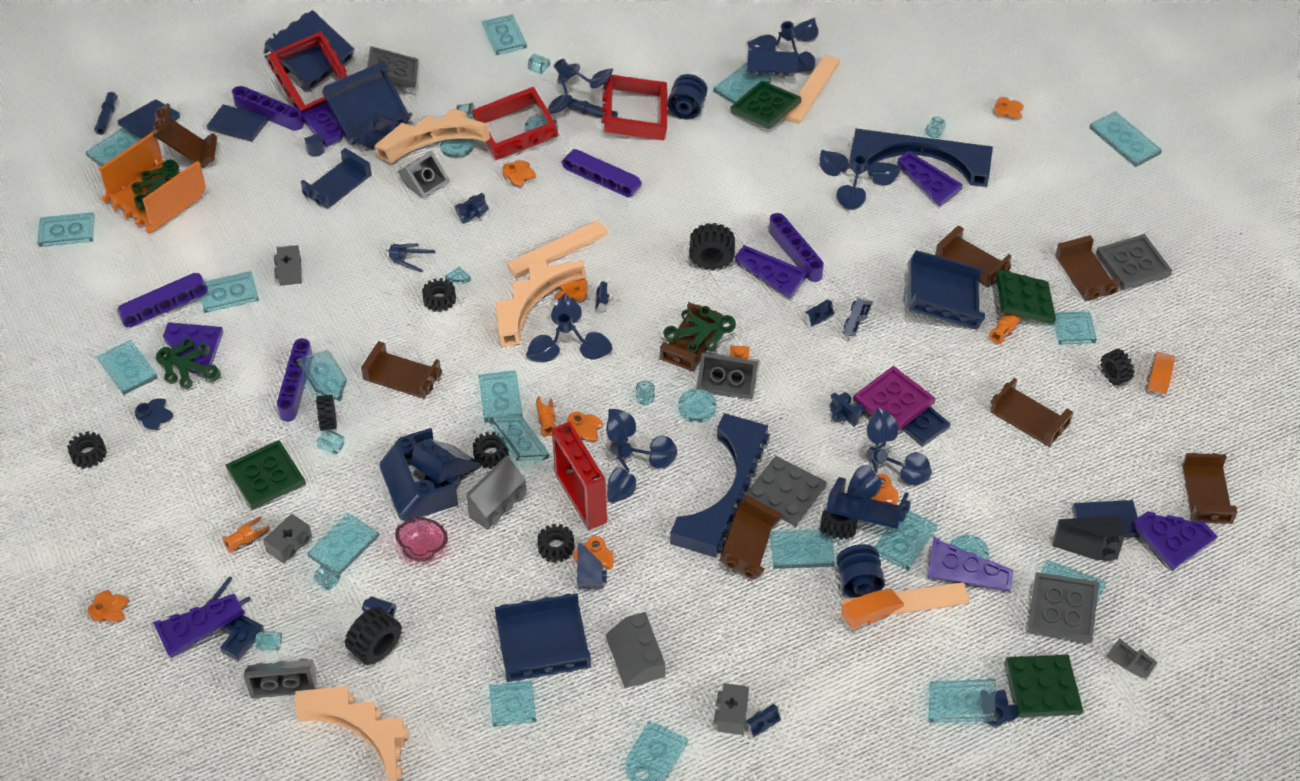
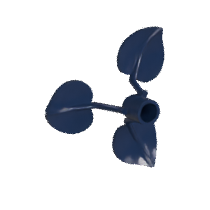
(805, 31)
(565, 72)
(852, 197)
(564, 315)
(618, 429)
(880, 429)

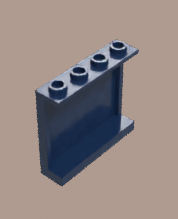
(310, 64)
(359, 95)
(944, 289)
(542, 637)

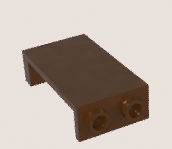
(182, 139)
(961, 251)
(1085, 269)
(677, 353)
(399, 372)
(1029, 414)
(1208, 488)
(749, 537)

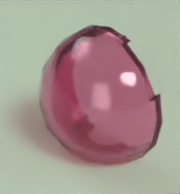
(421, 539)

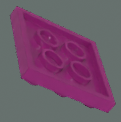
(896, 395)

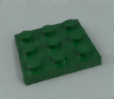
(765, 104)
(1025, 296)
(265, 474)
(1043, 686)

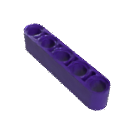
(277, 111)
(601, 173)
(796, 247)
(162, 300)
(293, 382)

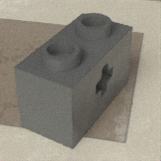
(288, 265)
(287, 538)
(733, 708)

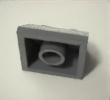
(424, 175)

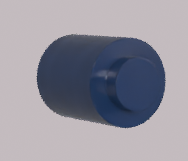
(372, 602)

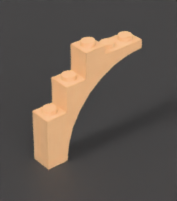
(429, 130)
(527, 293)
(338, 707)

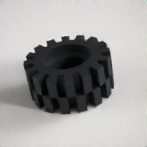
(439, 287)
(1117, 366)
(326, 412)
(83, 442)
(485, 442)
(838, 525)
(555, 533)

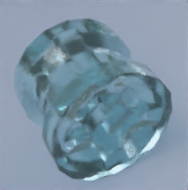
(935, 127)
(645, 393)
(327, 577)

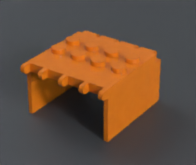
(163, 202)

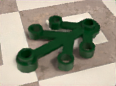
(168, 168)
(702, 329)
(186, 362)

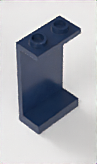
(339, 180)
(866, 508)

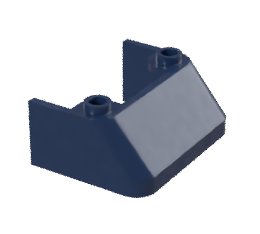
(411, 497)

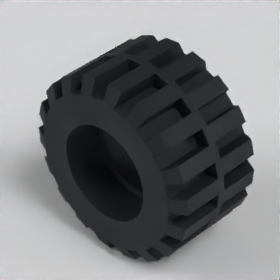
(712, 246)
(373, 635)

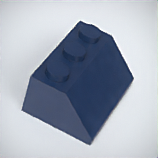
(772, 62)

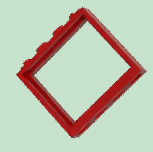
(295, 48)
(509, 105)
(635, 127)
(584, 491)

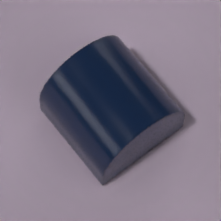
(314, 145)

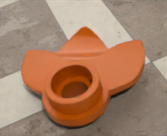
(1006, 107)
(518, 172)
(575, 290)
(586, 426)
(887, 492)
(603, 554)
(107, 607)

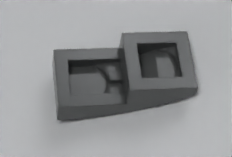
(1135, 662)

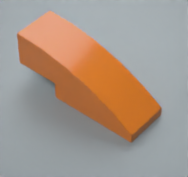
(1161, 372)
(870, 607)

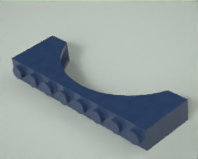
(969, 159)
(707, 529)

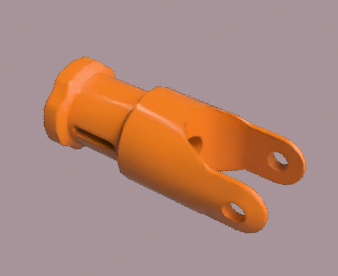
(1004, 327)
(546, 416)
(243, 535)

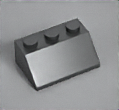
(728, 375)
(496, 493)
(636, 651)
(280, 678)

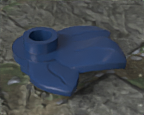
(153, 413)
(1003, 711)

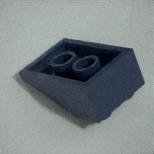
(441, 460)

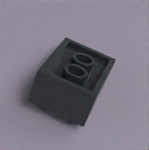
(1090, 536)

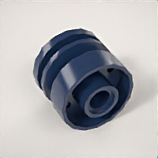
(687, 96)
(860, 570)

